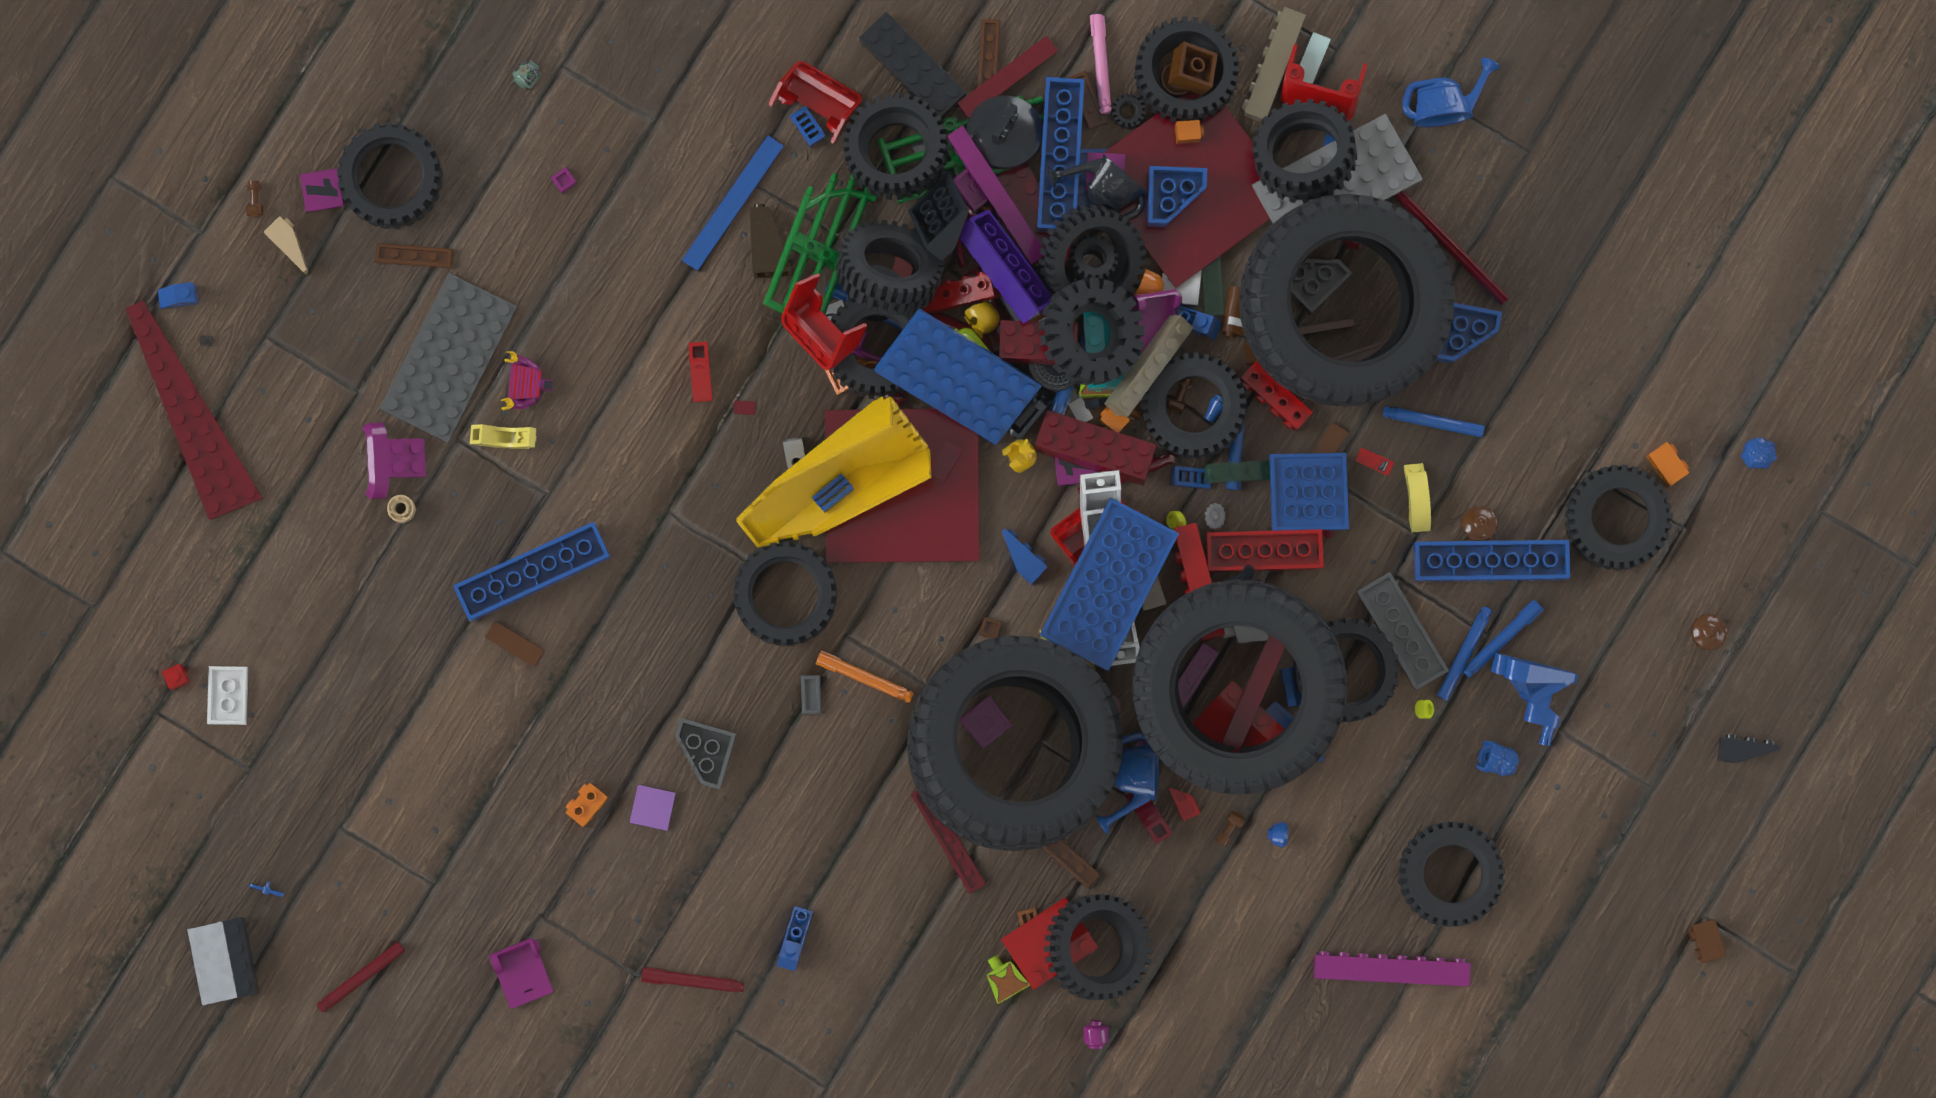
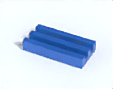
(830, 486)

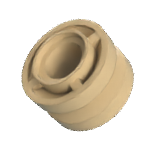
(392, 508)

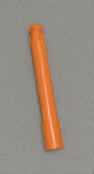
(837, 665)

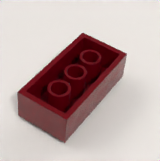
(1022, 342)

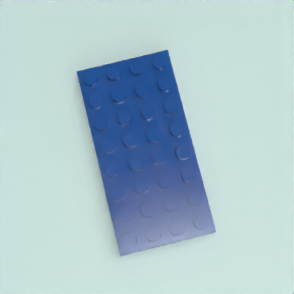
(957, 376)
(1109, 584)

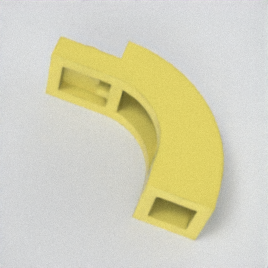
(503, 437)
(1418, 497)

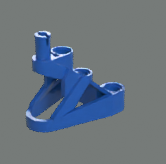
(1542, 681)

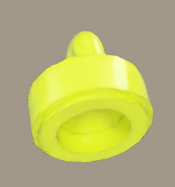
(1175, 519)
(1424, 709)

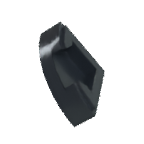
(1095, 403)

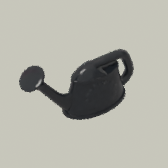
(1108, 186)

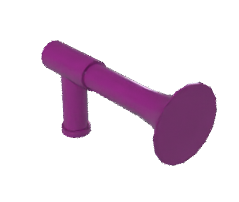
(858, 351)

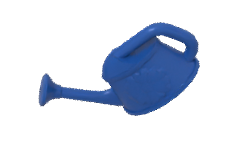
(1442, 101)
(1136, 775)

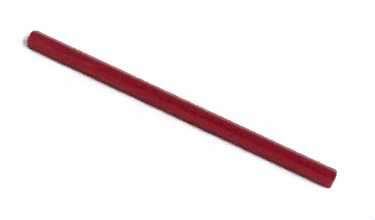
(1452, 247)

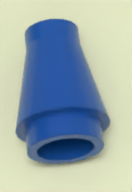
(1214, 409)

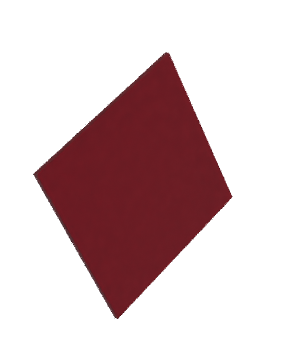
(1220, 215)
(926, 521)

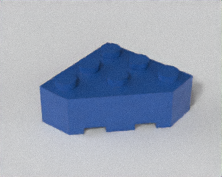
(1171, 192)
(1468, 330)

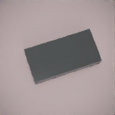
(811, 694)

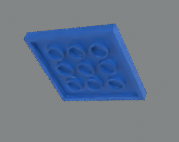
(1309, 491)

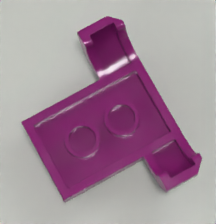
(391, 459)

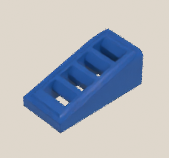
(816, 139)
(1174, 477)

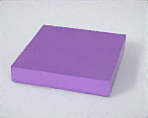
(652, 807)

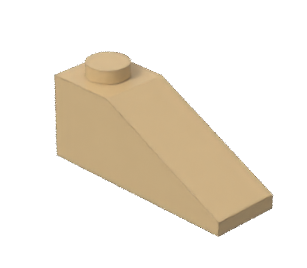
(286, 239)

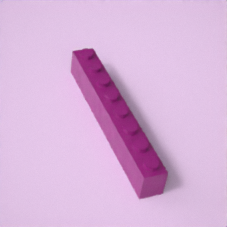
(1391, 970)

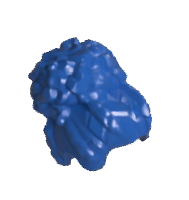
(1759, 453)
(1497, 759)

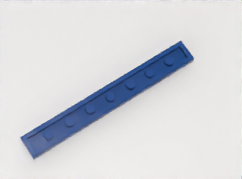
(732, 203)

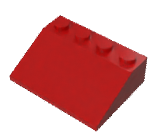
(1218, 715)
(1028, 943)

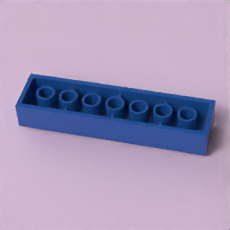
(1060, 148)
(1491, 560)
(531, 572)

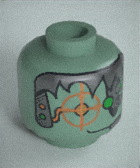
(526, 74)

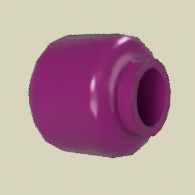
(1096, 1034)

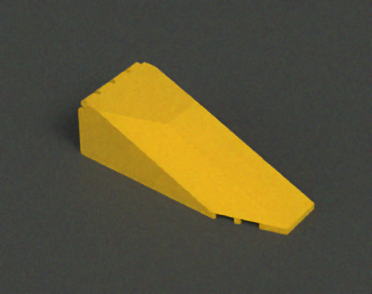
(873, 451)

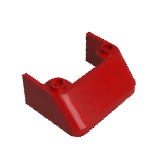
(1295, 89)
(818, 93)
(813, 328)
(1069, 536)

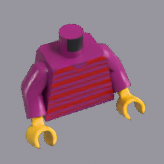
(524, 383)

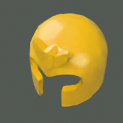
(982, 318)
(1021, 454)

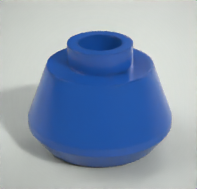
(1278, 834)

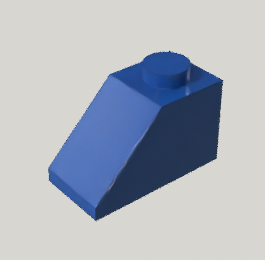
(178, 295)

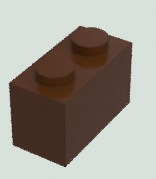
(1707, 941)

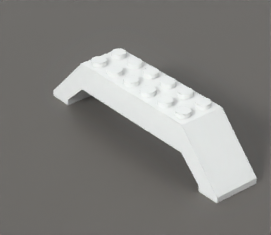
(1094, 494)

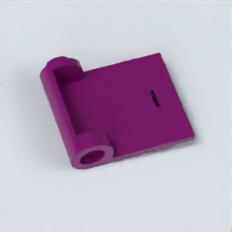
(1155, 310)
(521, 970)

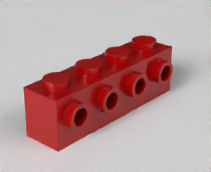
(962, 293)
(1278, 398)

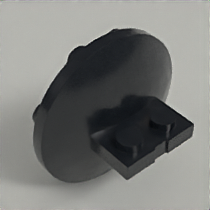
(1006, 131)

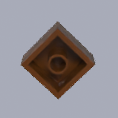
(1192, 68)

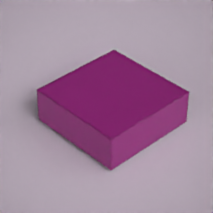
(563, 180)

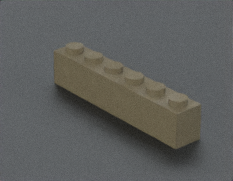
(1274, 65)
(1149, 365)

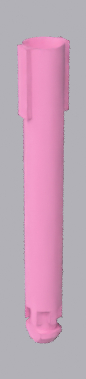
(1098, 33)

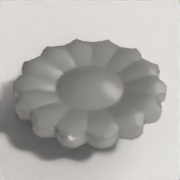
(1215, 516)

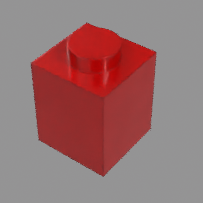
(176, 677)

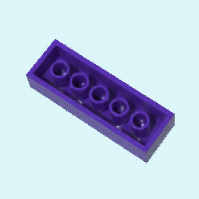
(1005, 266)

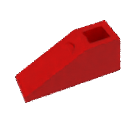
(700, 371)

